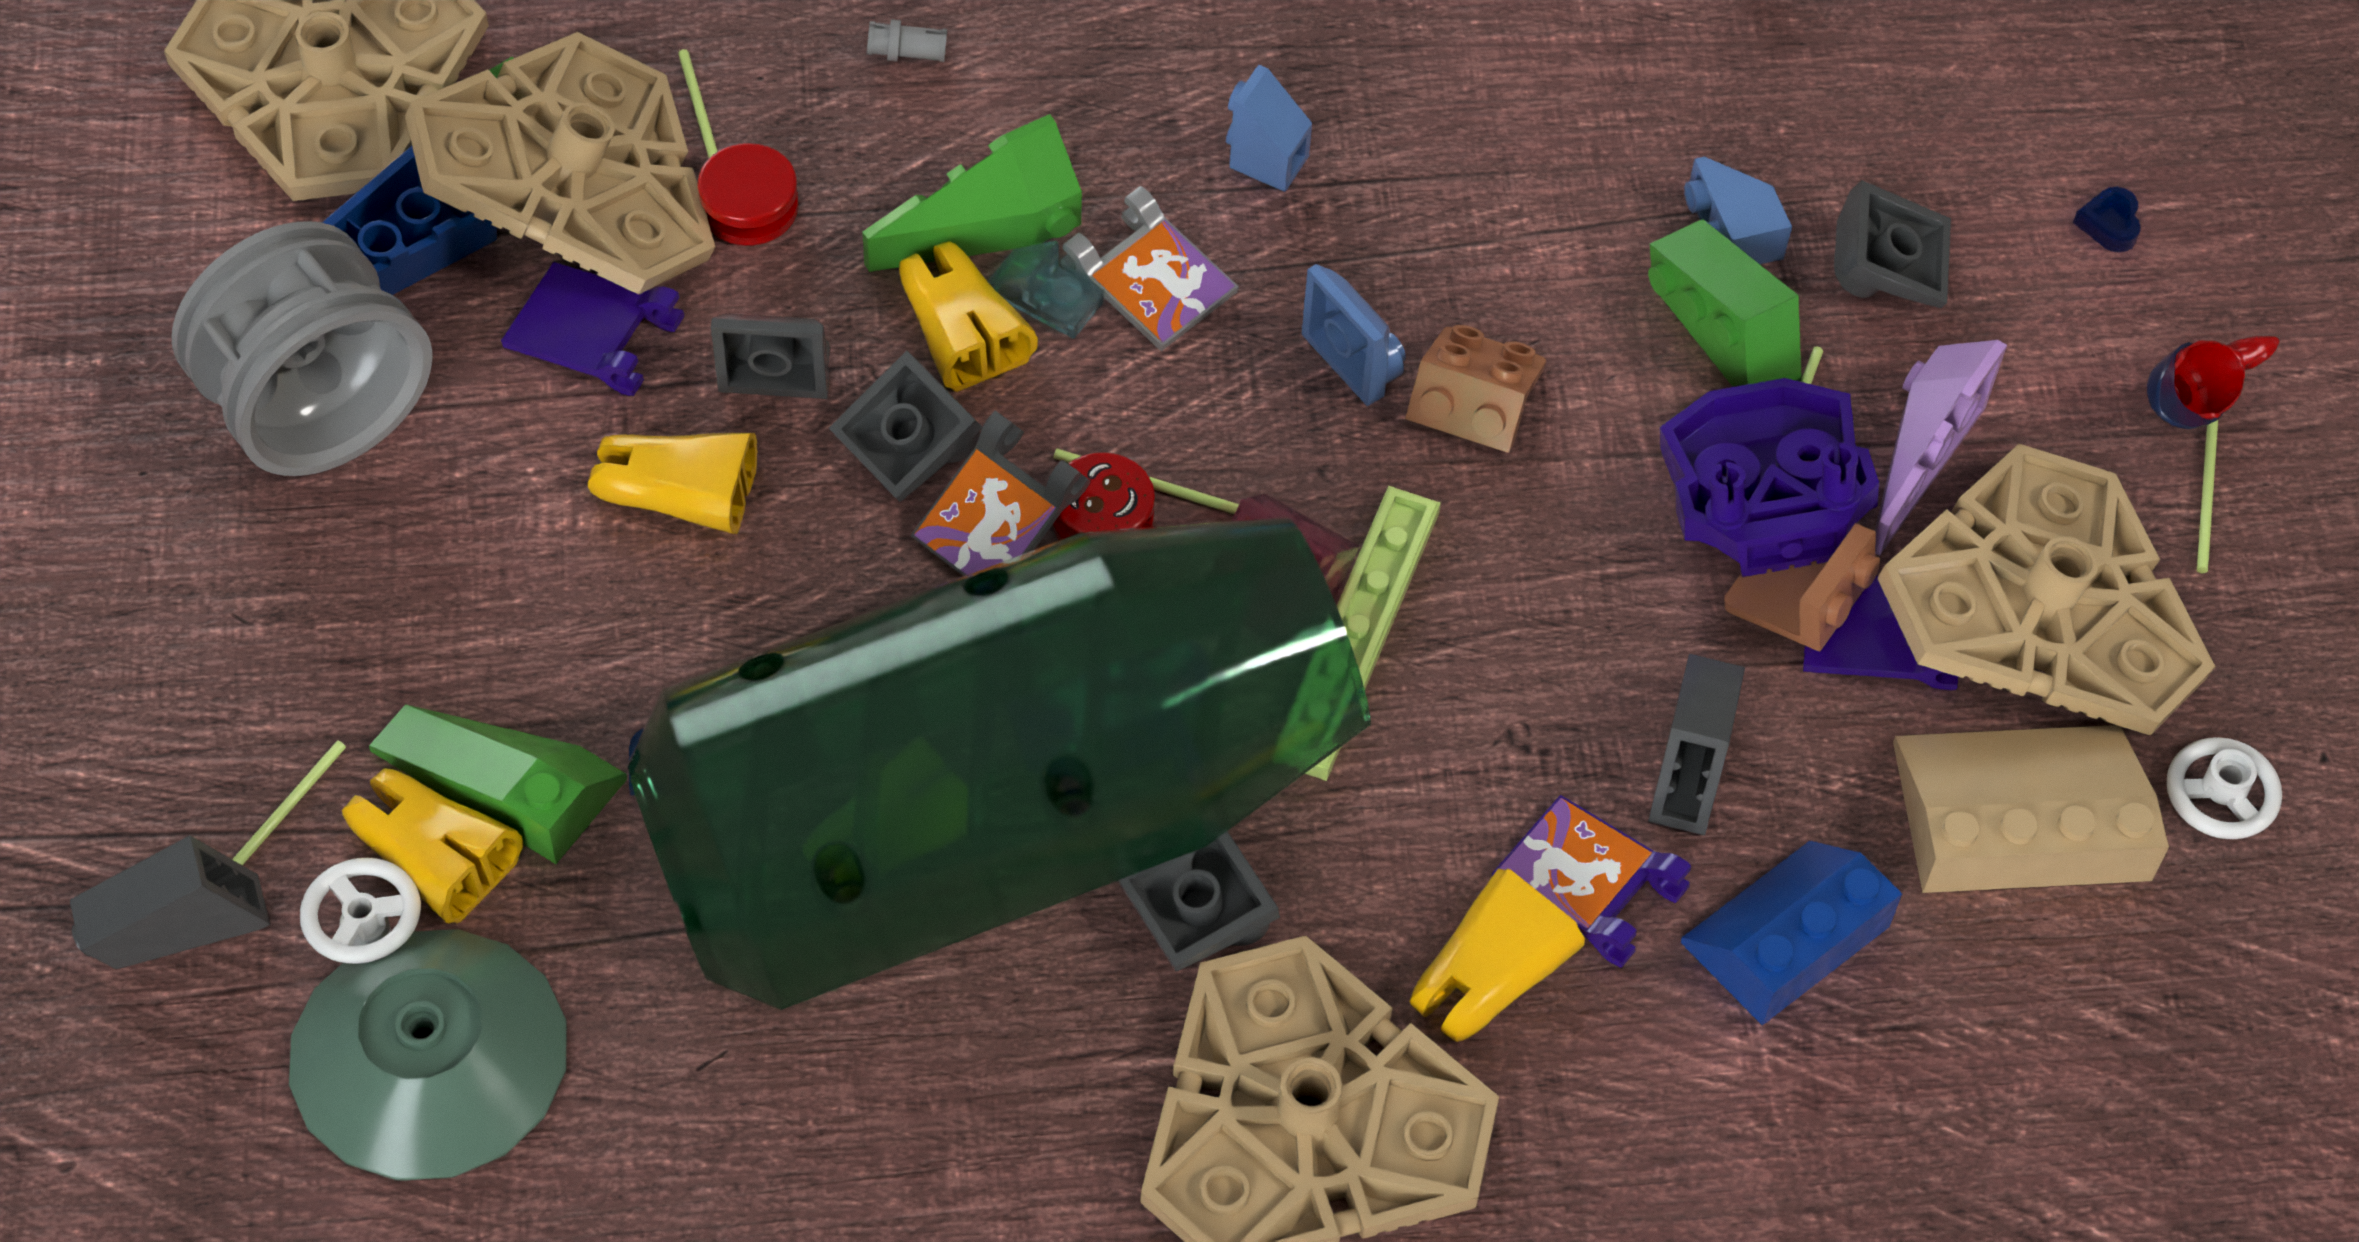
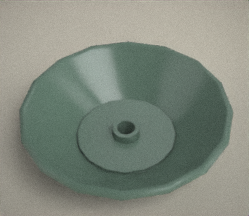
(436, 1100)

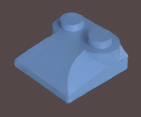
(1350, 335)

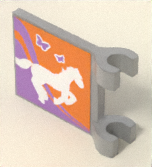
(1153, 274)

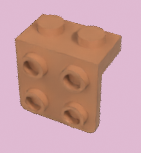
(1474, 386)
(1809, 599)

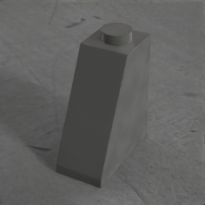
(1697, 744)
(168, 906)

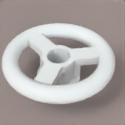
(2232, 763)
(366, 937)

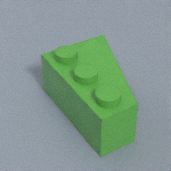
(1728, 304)

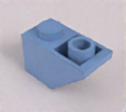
(1267, 131)
(1739, 208)

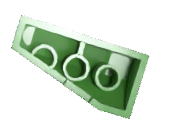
(1000, 204)
(518, 778)

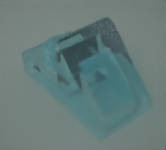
(1042, 289)

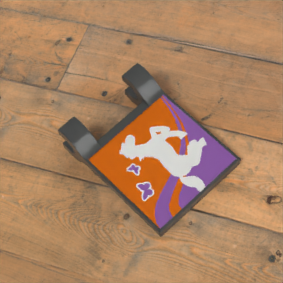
(994, 506)

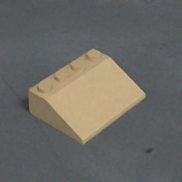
(2029, 809)

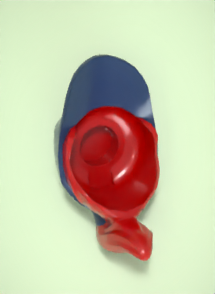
(2204, 379)

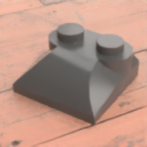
(1892, 247)
(770, 355)
(906, 427)
(1202, 902)

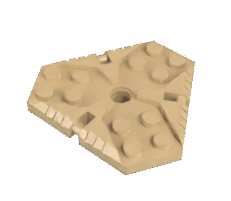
(322, 83)
(573, 155)
(2039, 580)
(1393, 1129)

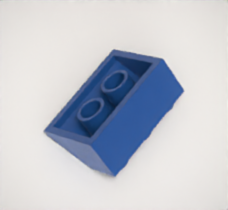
(1794, 926)

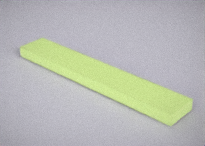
(1381, 581)

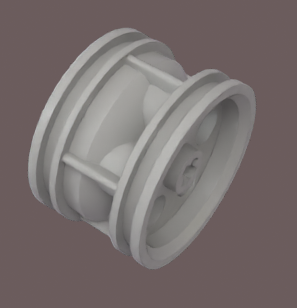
(301, 348)

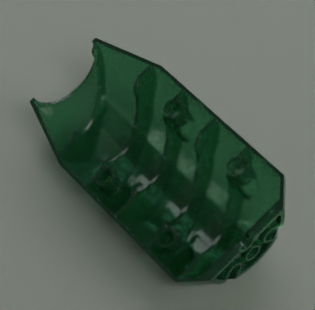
(990, 748)

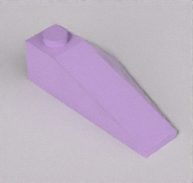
(1938, 413)

